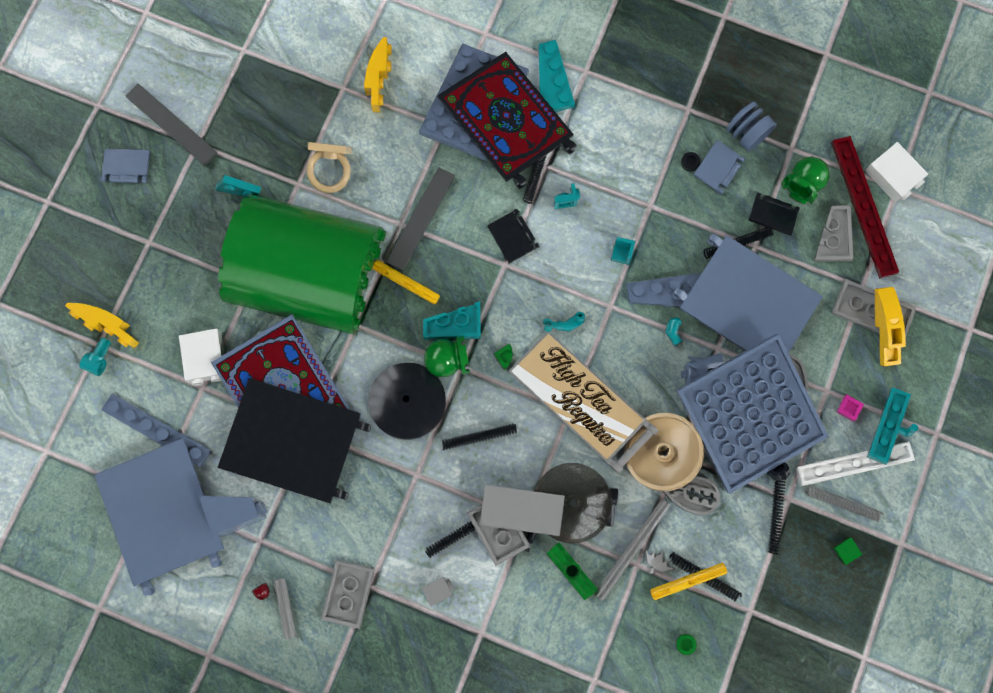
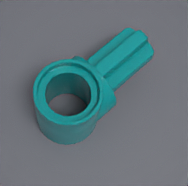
(95, 362)

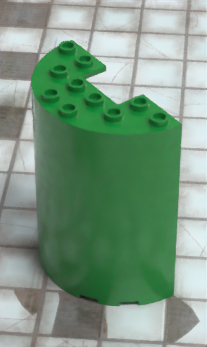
(298, 262)

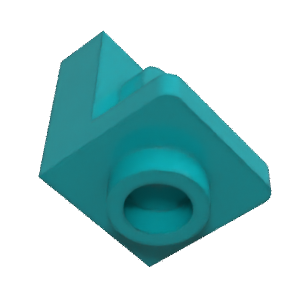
(567, 200)

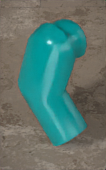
(671, 330)

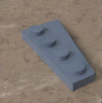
(660, 290)

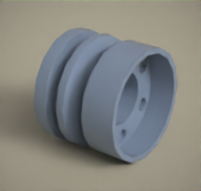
(749, 125)

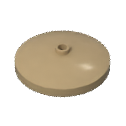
(683, 457)

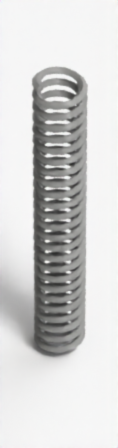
(842, 504)

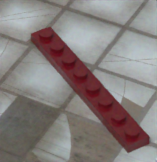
(865, 207)

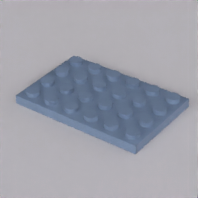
(439, 122)

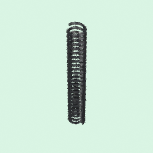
(533, 184)
(749, 239)
(466, 439)
(774, 527)
(450, 539)
(698, 568)

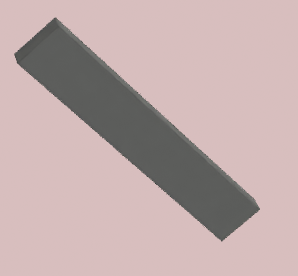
(171, 124)
(420, 219)

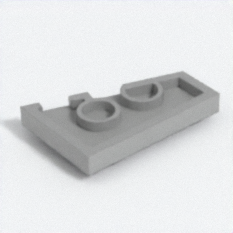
(836, 237)

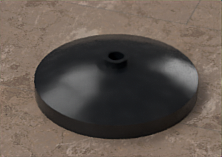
(412, 418)

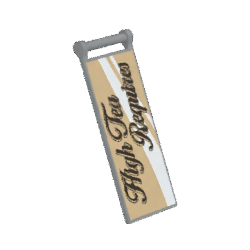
(581, 400)

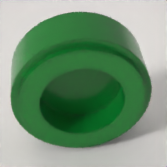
(686, 644)

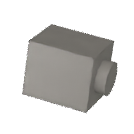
(438, 591)

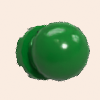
(806, 179)
(445, 357)

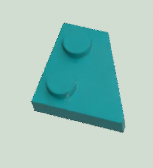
(235, 186)

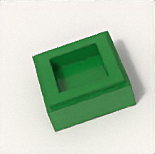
(847, 551)

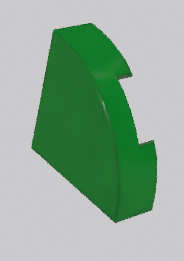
(504, 356)

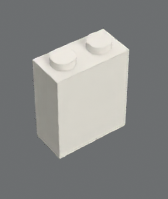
(897, 173)
(198, 352)

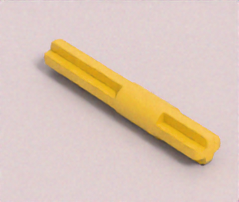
(406, 282)
(688, 581)

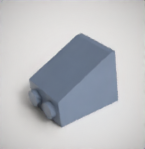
(231, 513)

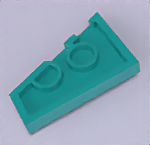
(449, 325)

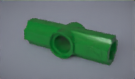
(580, 581)

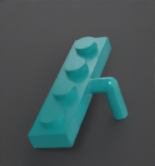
(890, 426)

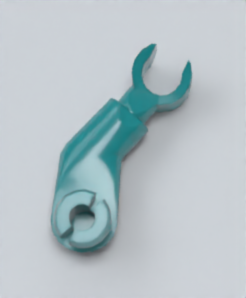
(569, 325)

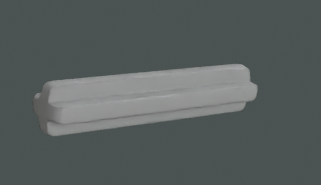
(285, 608)

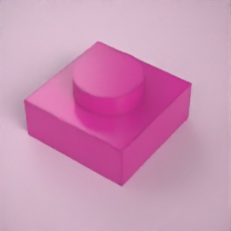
(849, 408)

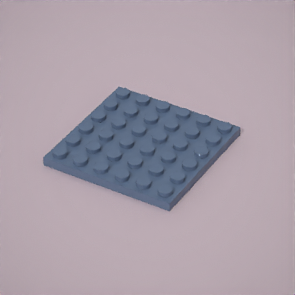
(752, 413)

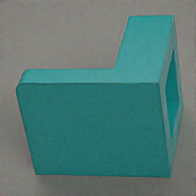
(623, 250)

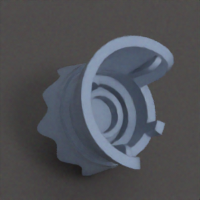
(700, 366)

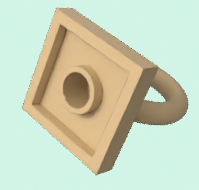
(330, 152)

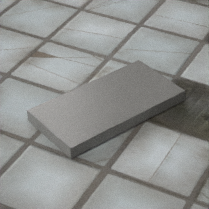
(857, 306)
(522, 510)

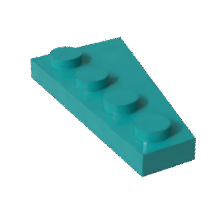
(553, 77)

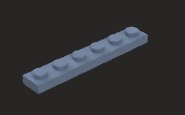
(153, 427)

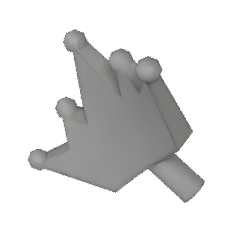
(657, 562)

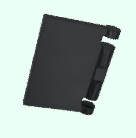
(773, 214)
(512, 236)

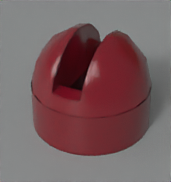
(261, 592)

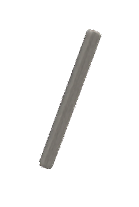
(632, 550)

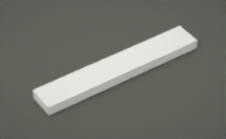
(851, 465)

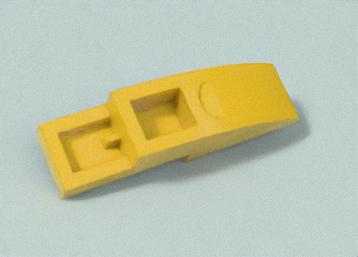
(376, 73)
(102, 320)
(891, 325)

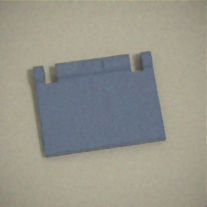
(125, 165)
(719, 167)

